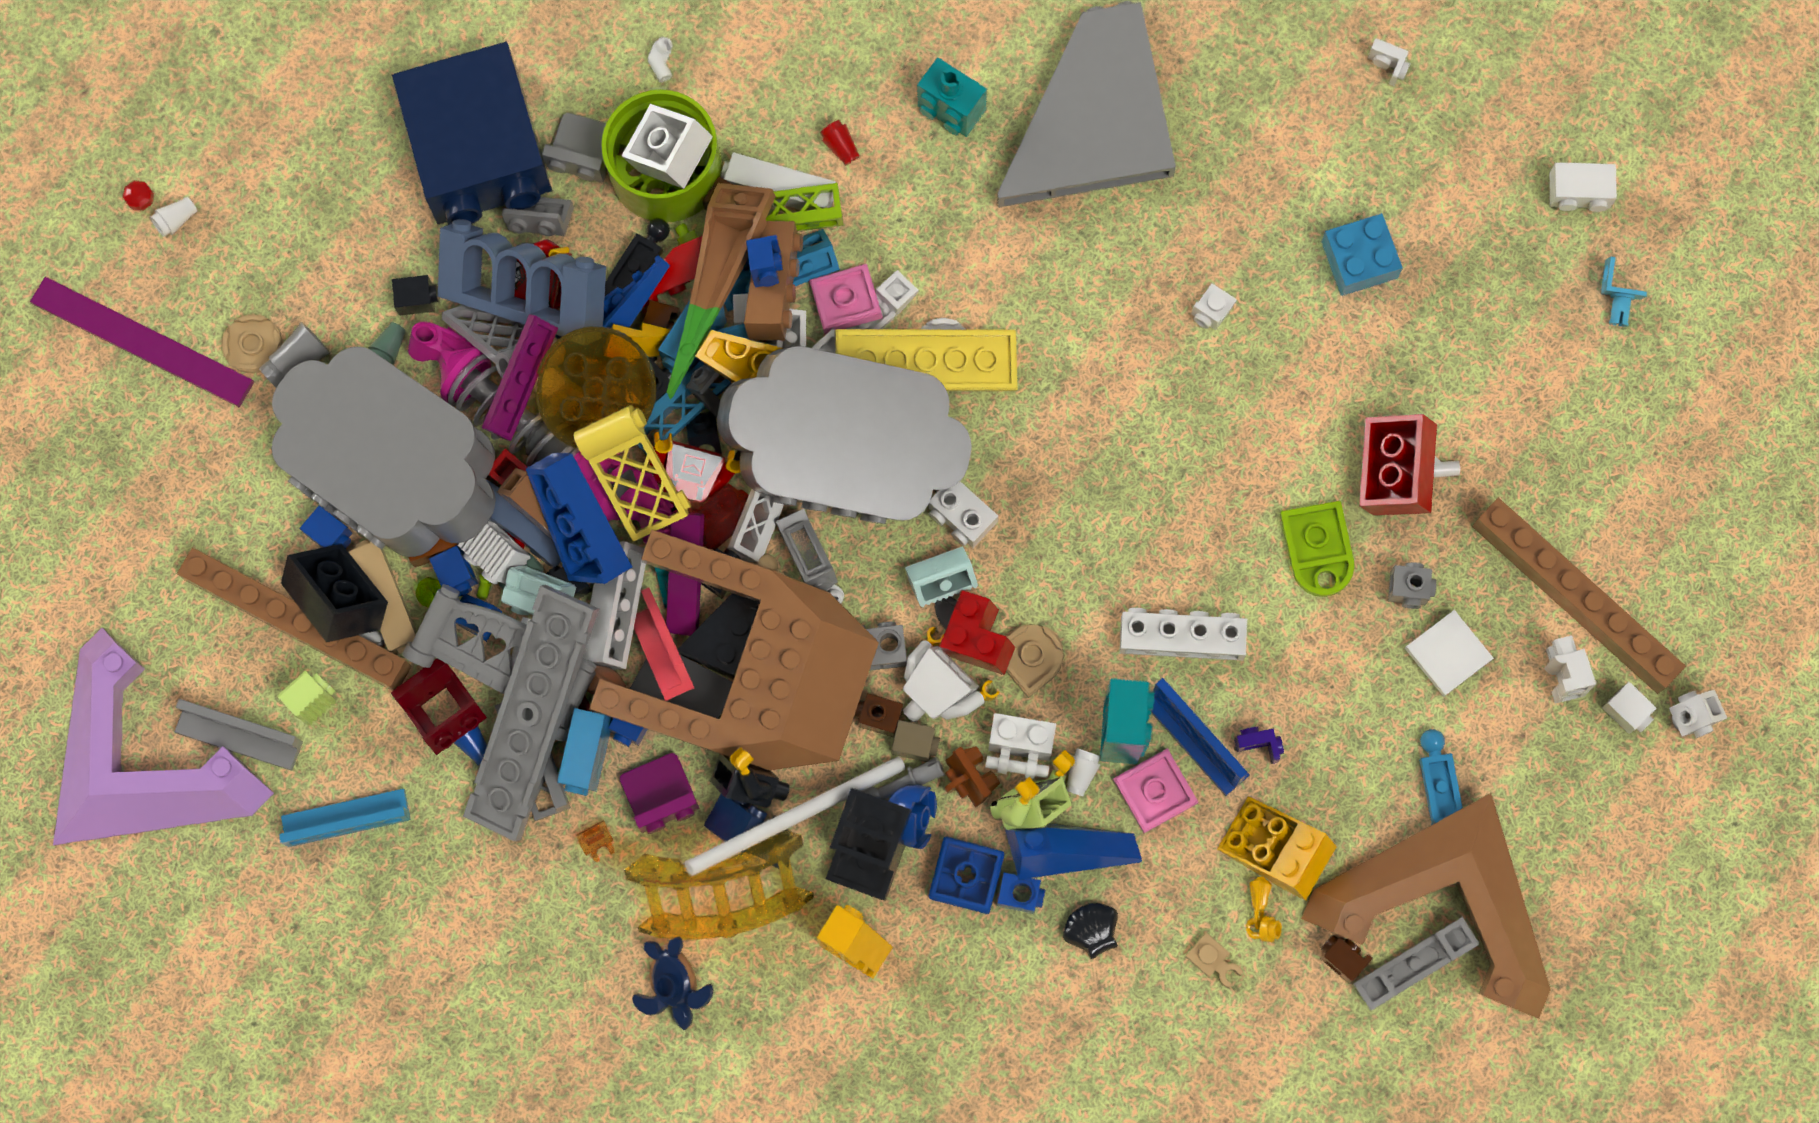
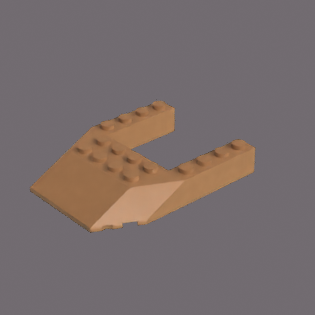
(793, 679)

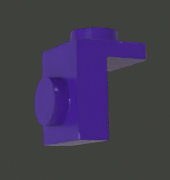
(1253, 738)

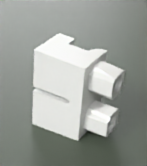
(1571, 670)

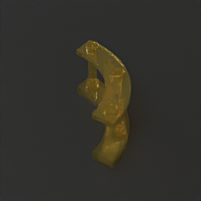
(670, 873)

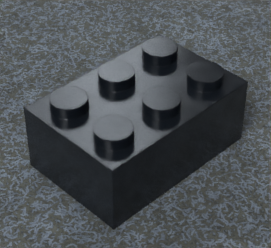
(334, 592)

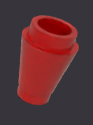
(839, 141)

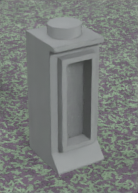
(806, 550)

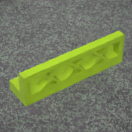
(806, 218)

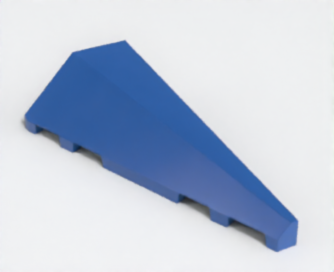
(624, 304)

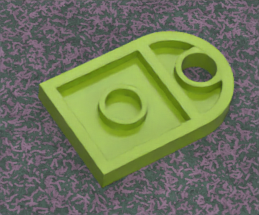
(1318, 545)

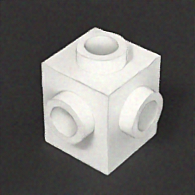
(1697, 713)

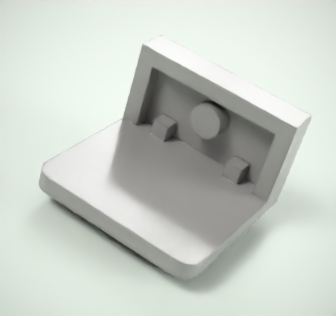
(577, 148)

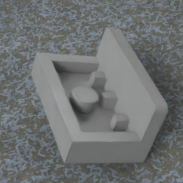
(546, 217)

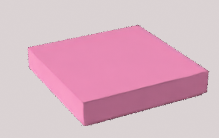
(846, 298)
(1155, 790)

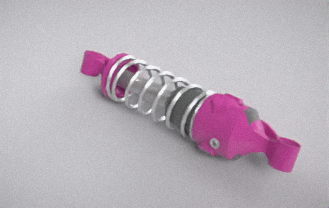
(466, 378)

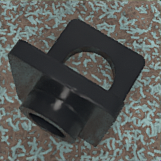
(704, 431)

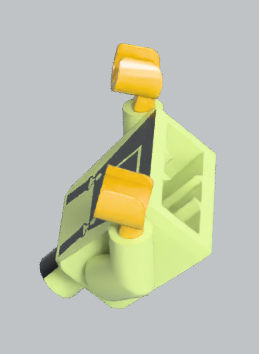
(1037, 802)

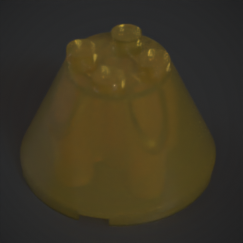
(590, 378)

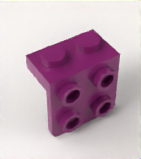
(659, 793)

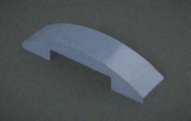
(524, 530)

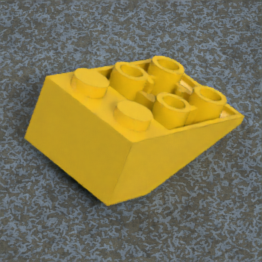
(1278, 847)

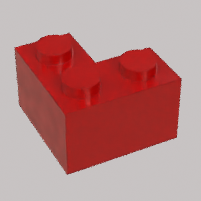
(970, 635)

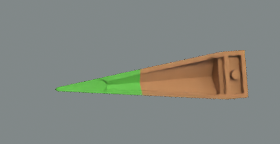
(731, 218)

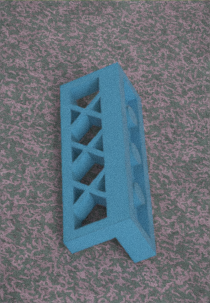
(813, 263)
(667, 405)
(344, 818)

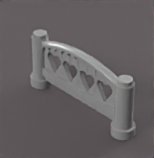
(439, 639)

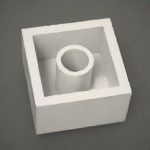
(667, 146)

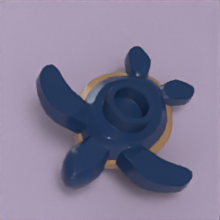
(673, 983)

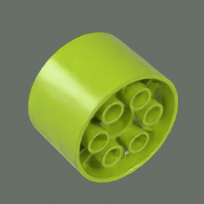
(666, 206)

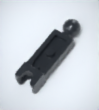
(639, 255)

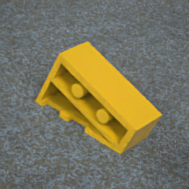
(854, 940)

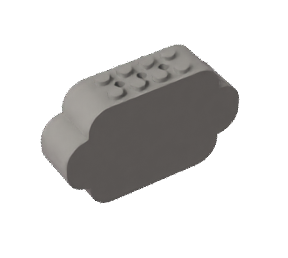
(844, 434)
(382, 452)

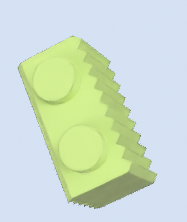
(308, 697)

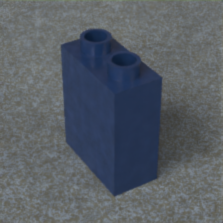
(472, 134)

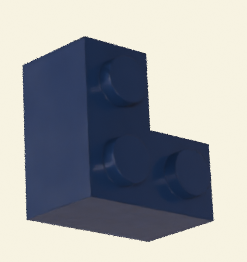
(733, 818)

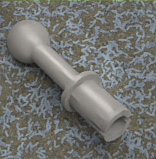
(917, 776)

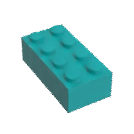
(1125, 721)

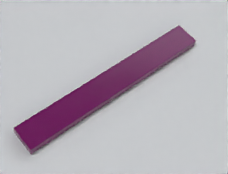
(142, 342)

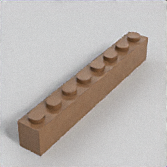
(1578, 596)
(289, 619)

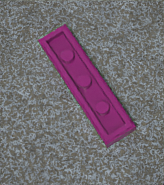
(519, 378)
(685, 593)

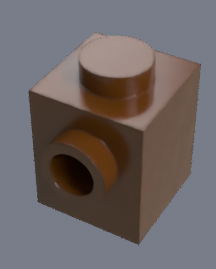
(879, 714)

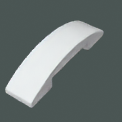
(892, 297)

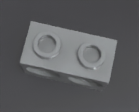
(888, 659)

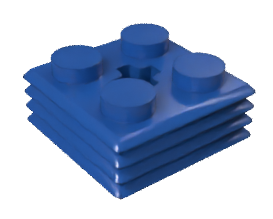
(954, 858)

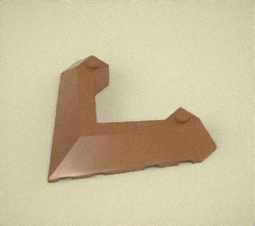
(1460, 850)

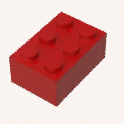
(1398, 465)

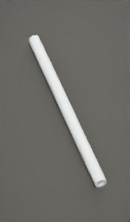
(793, 816)

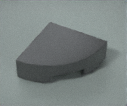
(944, 610)

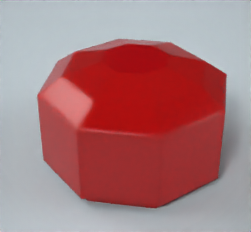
(138, 195)

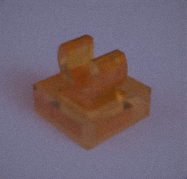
(595, 838)

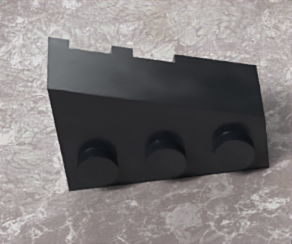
(722, 636)

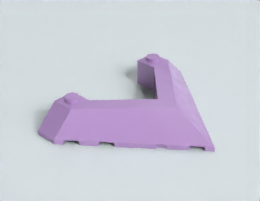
(104, 801)

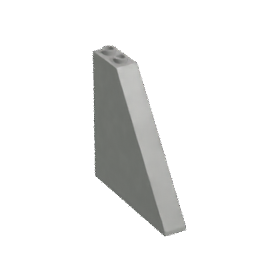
(1098, 116)

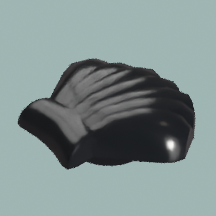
(1092, 928)

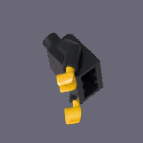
(745, 782)

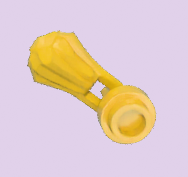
(1268, 927)

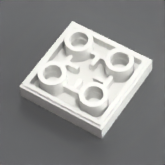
(1449, 653)

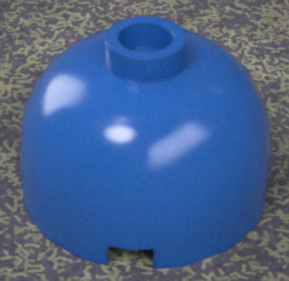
(923, 805)

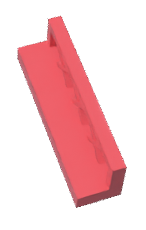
(661, 650)

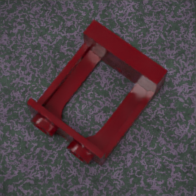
(426, 685)

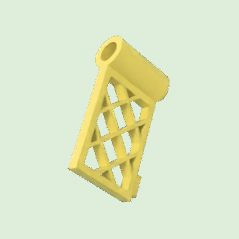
(619, 433)

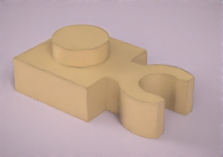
(1210, 958)

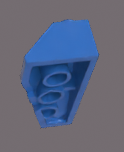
(1069, 849)

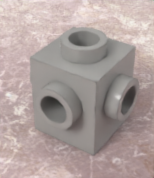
(1403, 592)

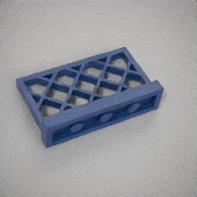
(1196, 739)

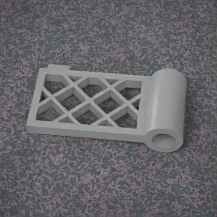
(484, 342)

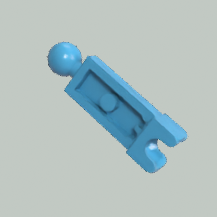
(1439, 777)

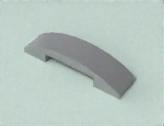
(1416, 963)

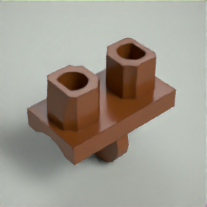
(965, 777)

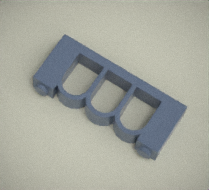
(461, 279)

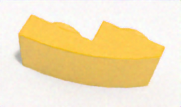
(648, 337)

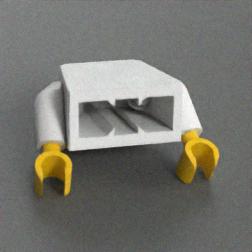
(939, 684)

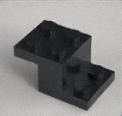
(868, 844)

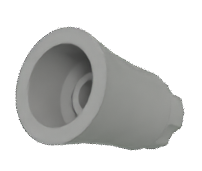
(298, 348)

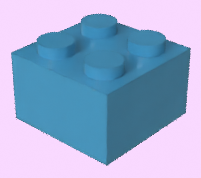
(1361, 254)

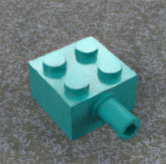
(951, 98)

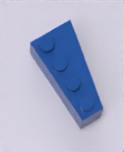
(576, 521)

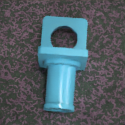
(1621, 296)

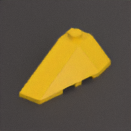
(733, 355)

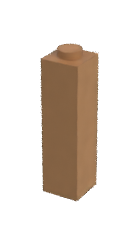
(520, 494)

